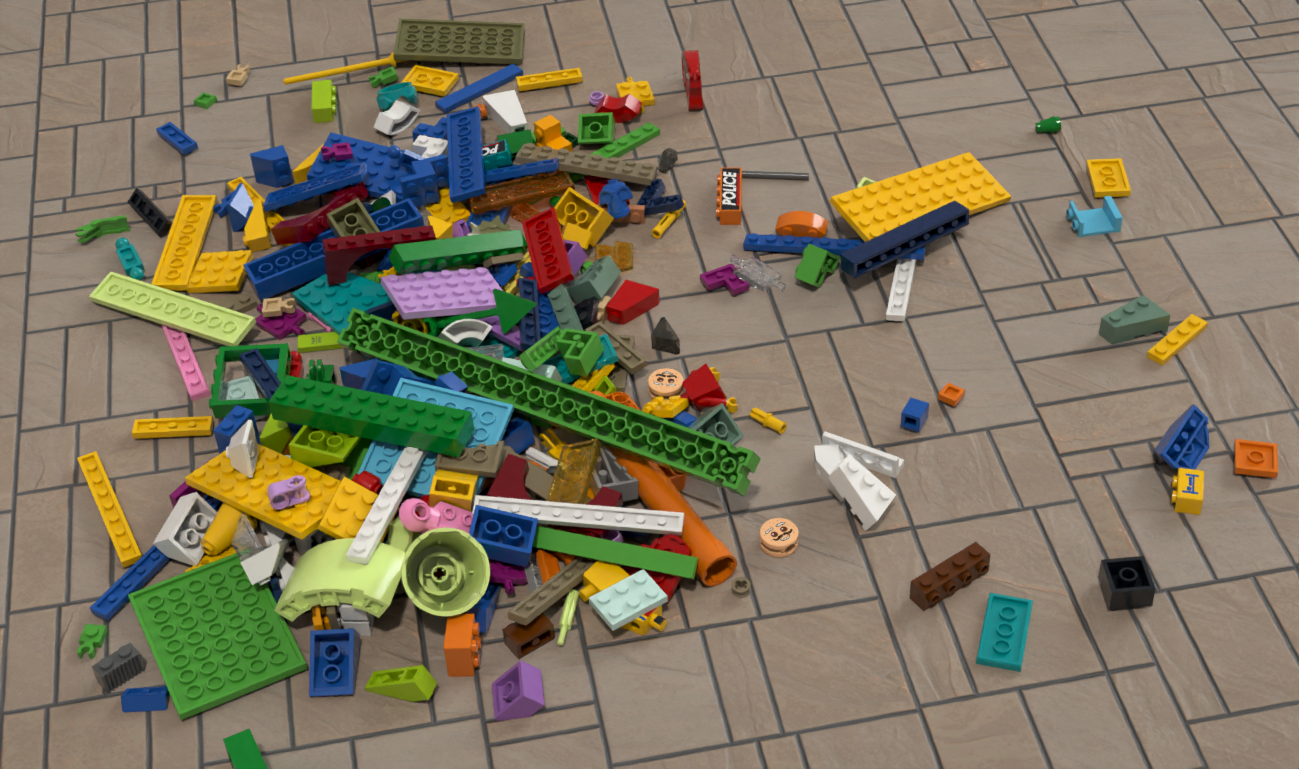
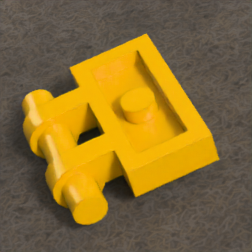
(666, 408)

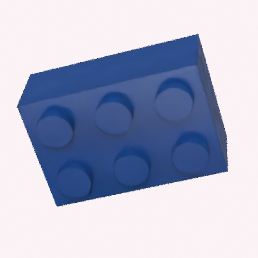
(504, 534)

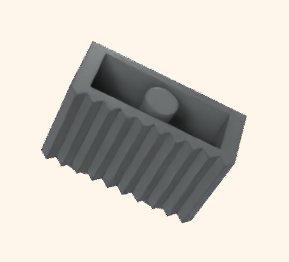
(118, 667)

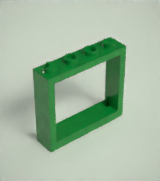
(226, 354)

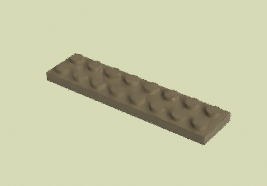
(589, 164)

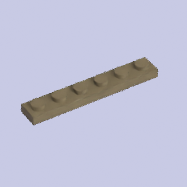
(550, 591)

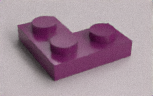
(724, 276)

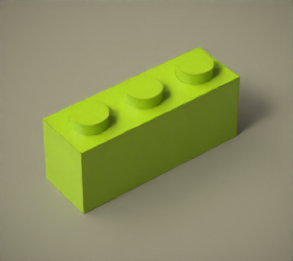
(323, 101)

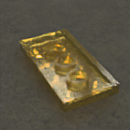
(574, 472)

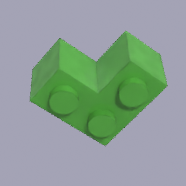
(815, 265)
(579, 350)

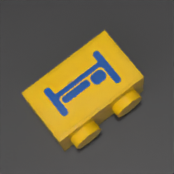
(1188, 491)

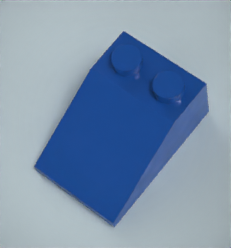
(333, 662)

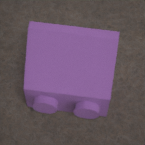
(518, 692)

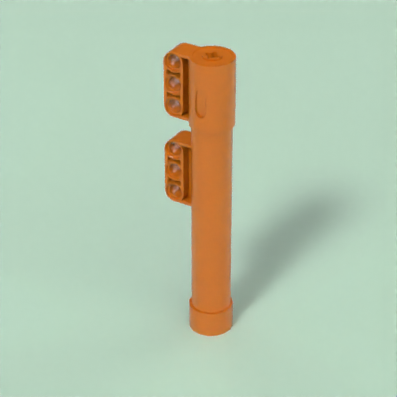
(660, 492)

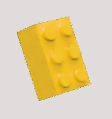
(583, 213)

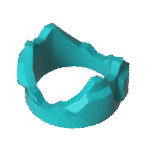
(389, 94)

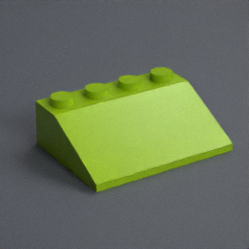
(320, 446)

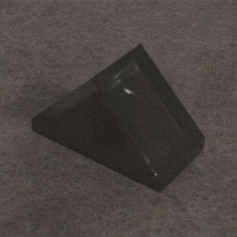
(664, 338)

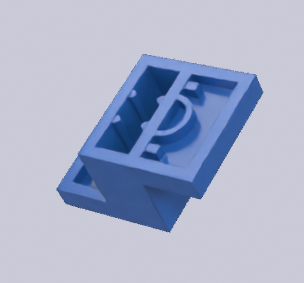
(426, 179)
(384, 377)

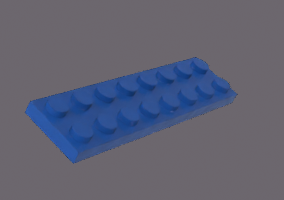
(465, 154)

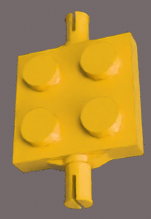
(639, 90)

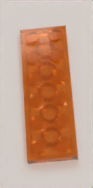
(521, 191)

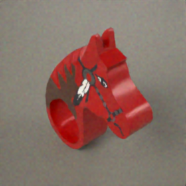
(692, 79)

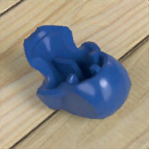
(615, 196)

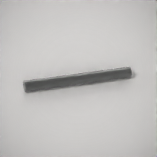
(775, 175)

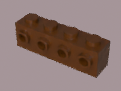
(949, 576)

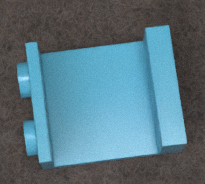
(1095, 221)

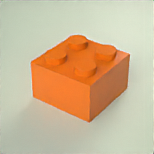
(462, 645)

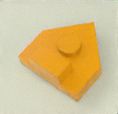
(320, 618)

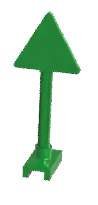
(508, 308)

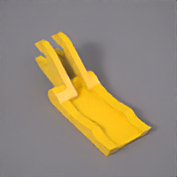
(550, 442)

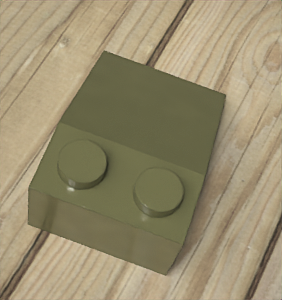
(351, 220)

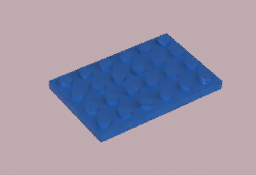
(381, 174)

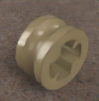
(741, 582)

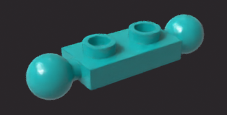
(129, 259)

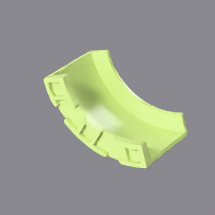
(329, 579)

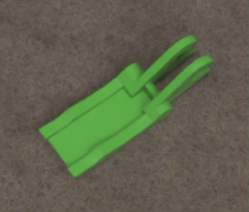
(102, 227)

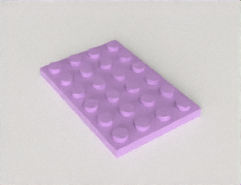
(441, 292)

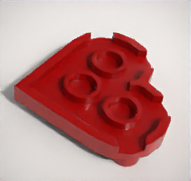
(670, 544)

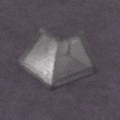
(245, 540)

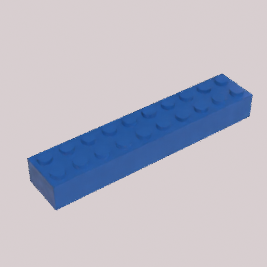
(305, 260)

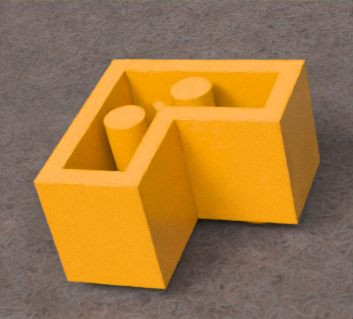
(548, 133)

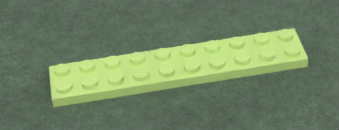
(173, 309)

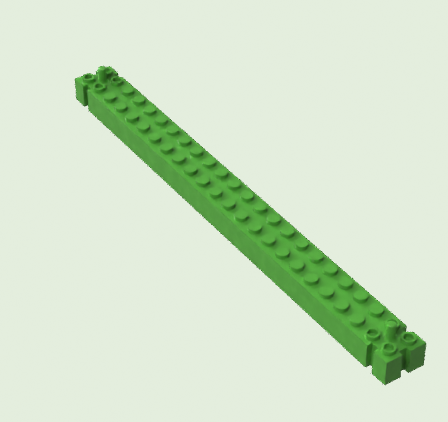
(555, 402)

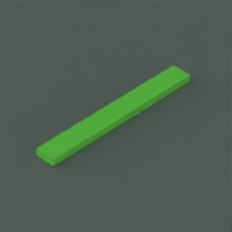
(615, 552)

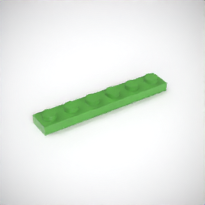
(541, 350)

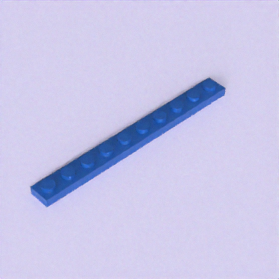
(798, 244)
(136, 576)

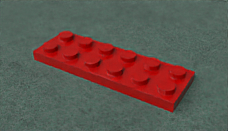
(547, 250)

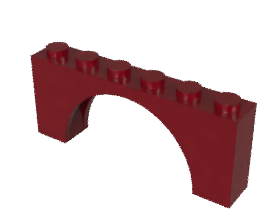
(311, 225)
(344, 251)
(511, 484)

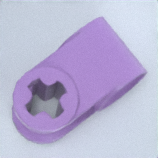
(286, 492)

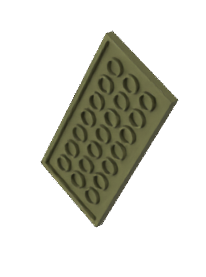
(459, 41)

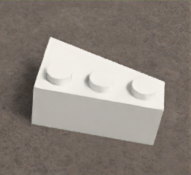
(861, 490)

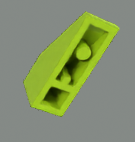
(403, 683)

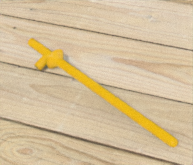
(341, 70)

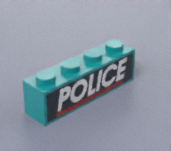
(496, 155)

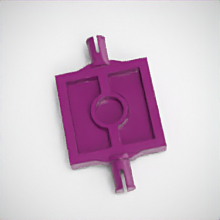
(281, 325)
(507, 574)

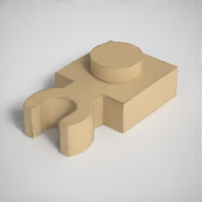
(238, 76)
(276, 306)
(602, 313)

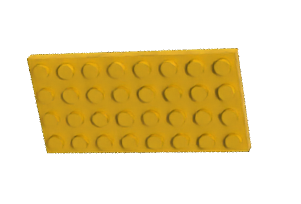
(250, 494)

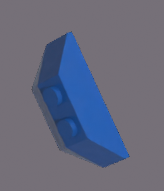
(1185, 440)

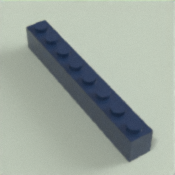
(904, 239)

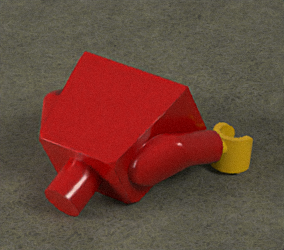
(704, 390)

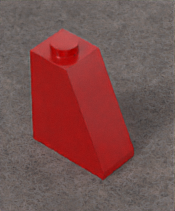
(631, 302)

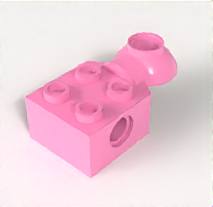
(433, 517)

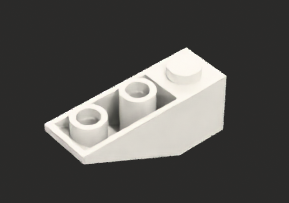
(825, 460)

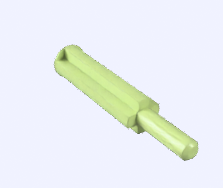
(567, 614)

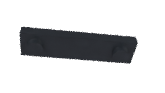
(150, 212)

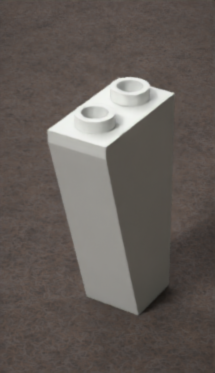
(506, 111)

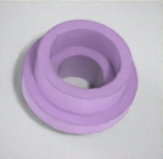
(595, 97)

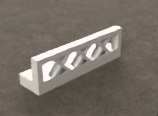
(866, 456)

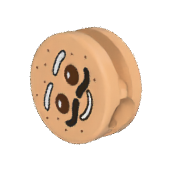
(665, 383)
(779, 537)

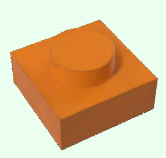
(951, 394)

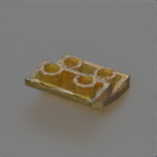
(620, 253)

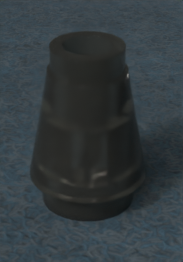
(667, 160)

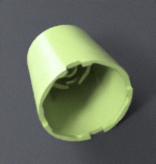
(463, 567)

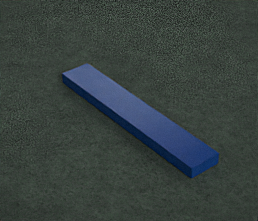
(478, 88)

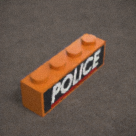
(729, 196)

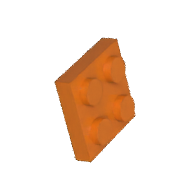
(1255, 458)

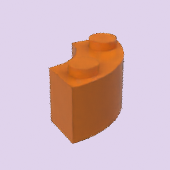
(801, 224)

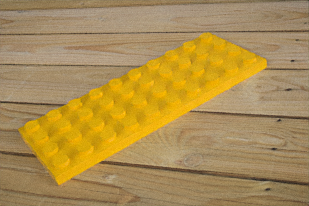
(904, 197)

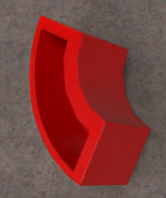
(623, 108)

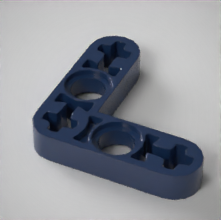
(655, 203)

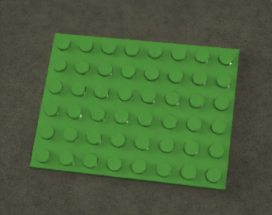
(215, 635)

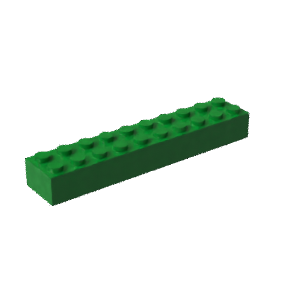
(372, 415)

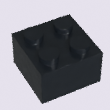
(1126, 582)

